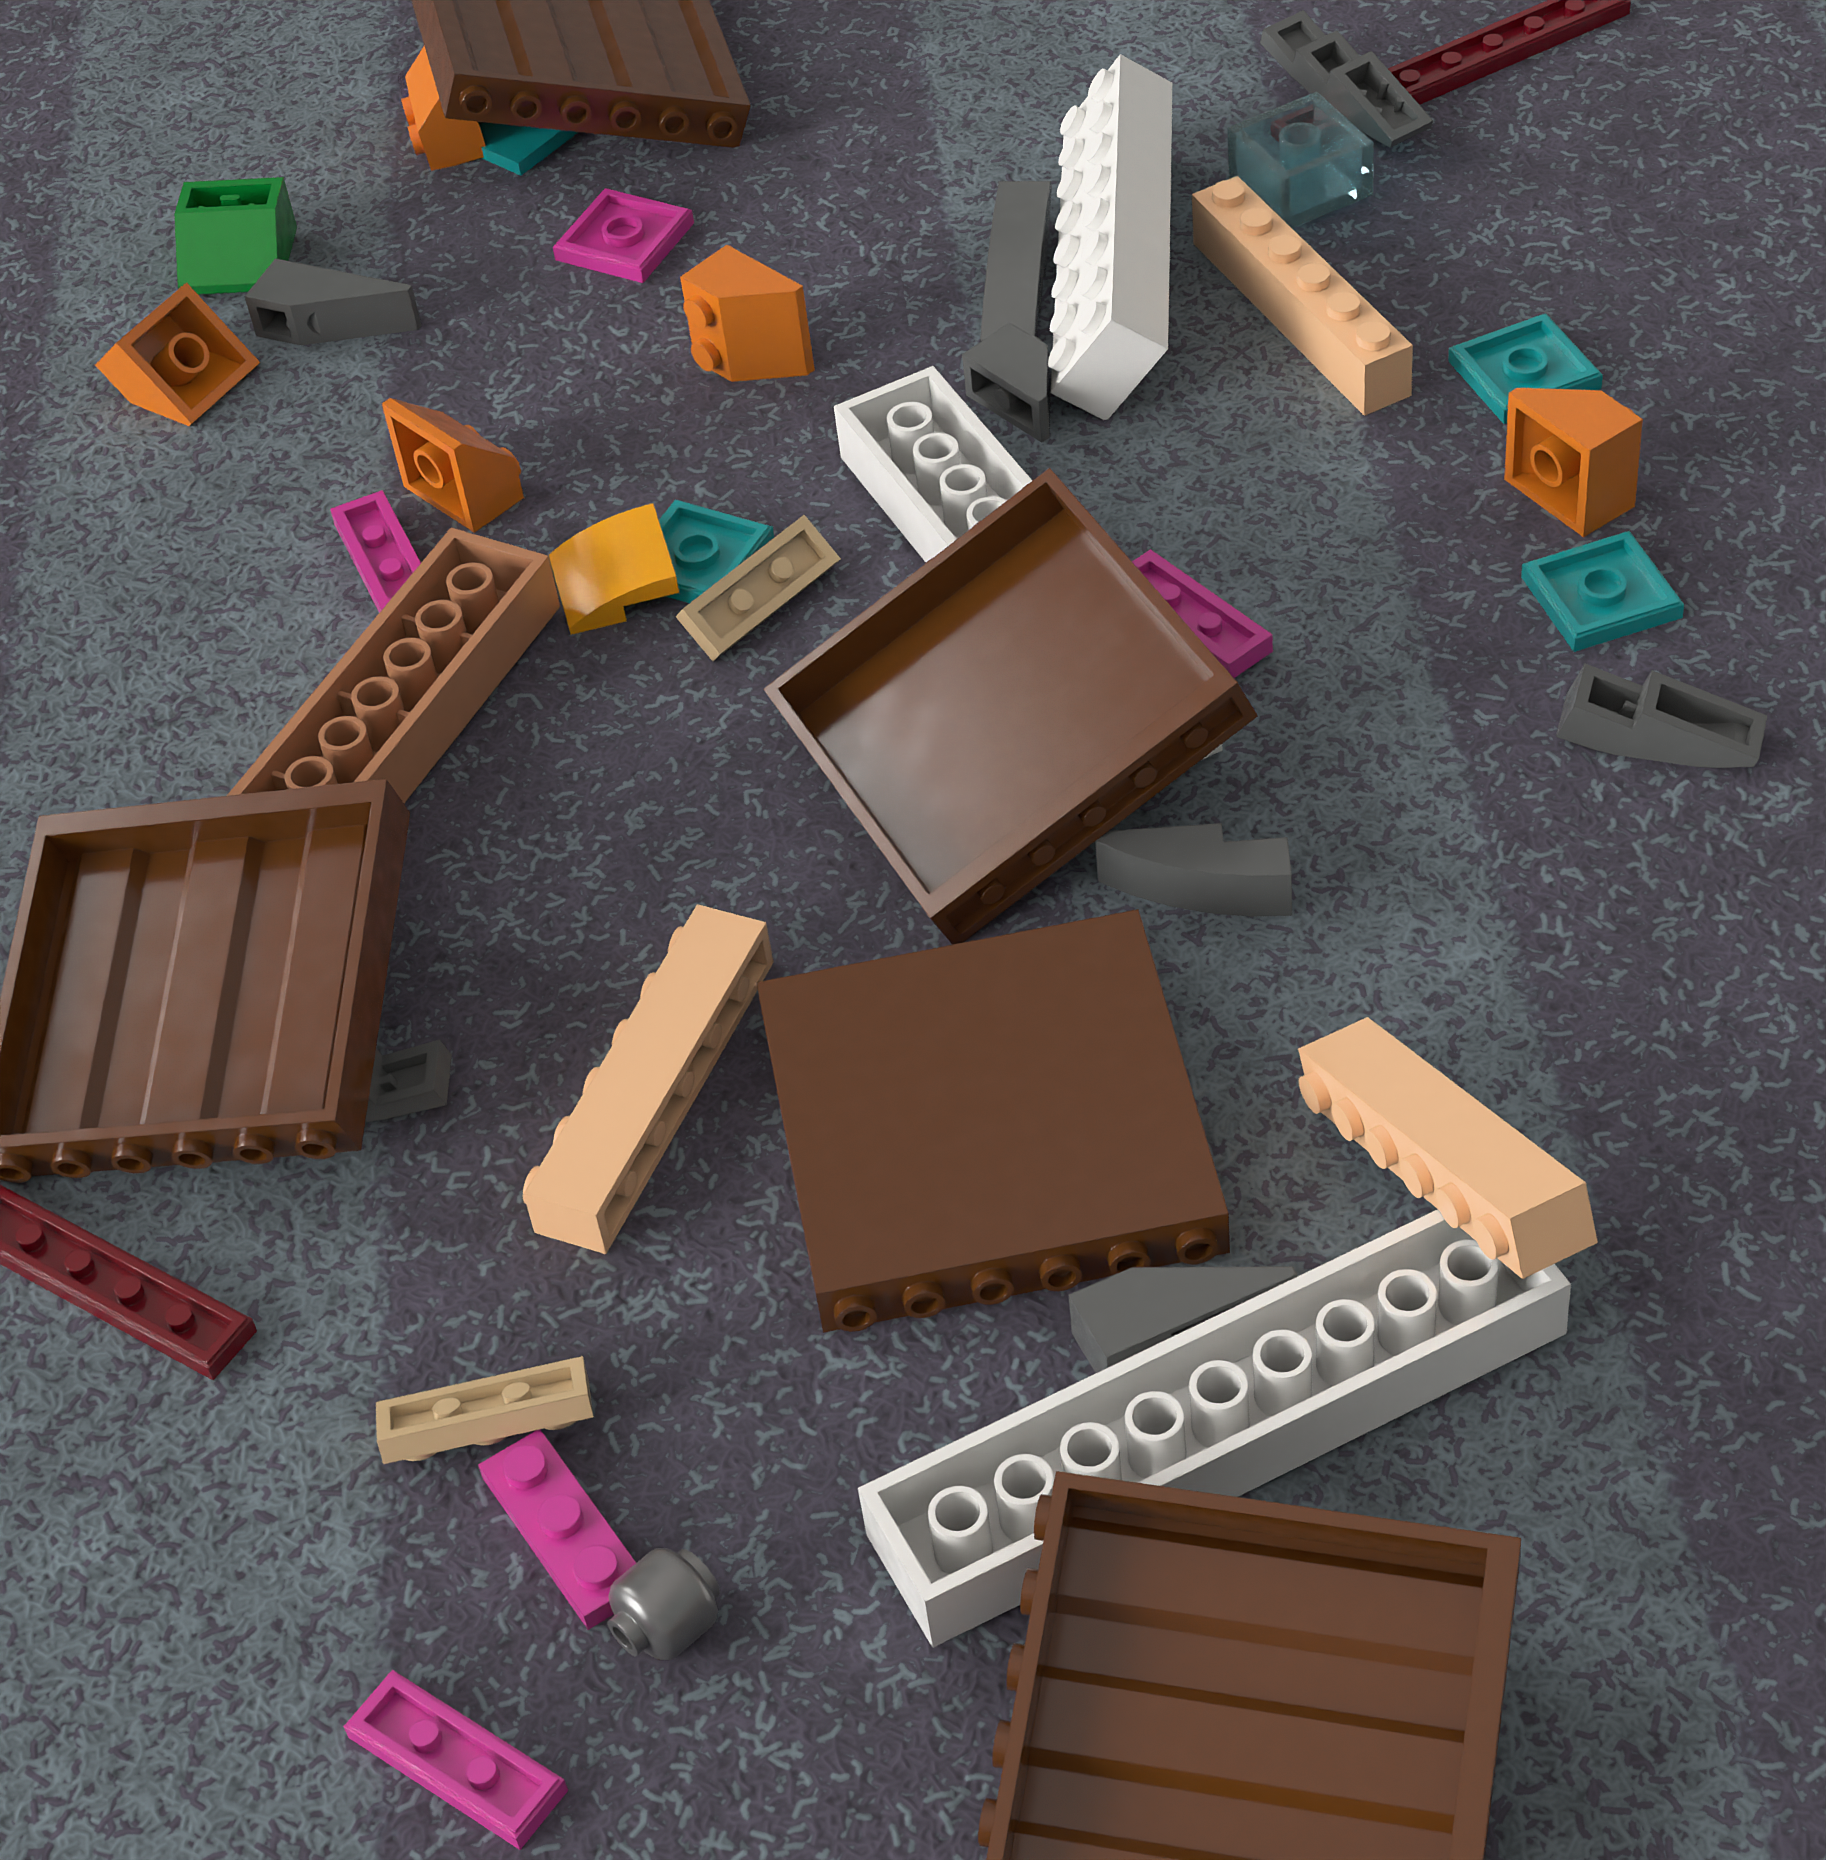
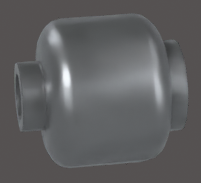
(663, 1603)

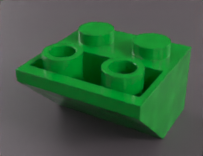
(231, 232)

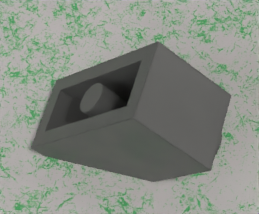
(1012, 379)

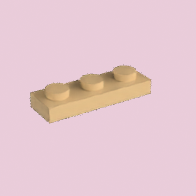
(758, 588)
(483, 1410)

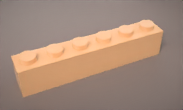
(1302, 295)
(648, 1079)
(1448, 1148)

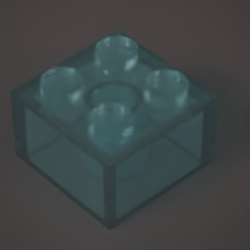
(1302, 159)

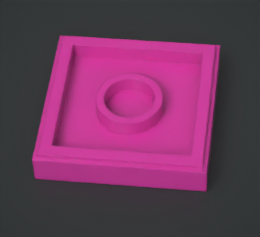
(623, 235)

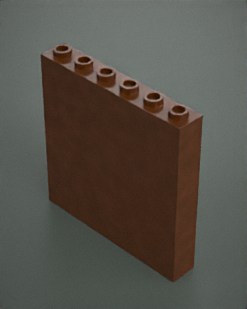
(1008, 706)
(989, 1121)

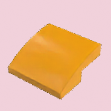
(612, 567)

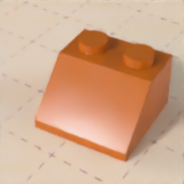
(441, 139)
(746, 319)
(178, 359)
(1573, 454)
(452, 464)

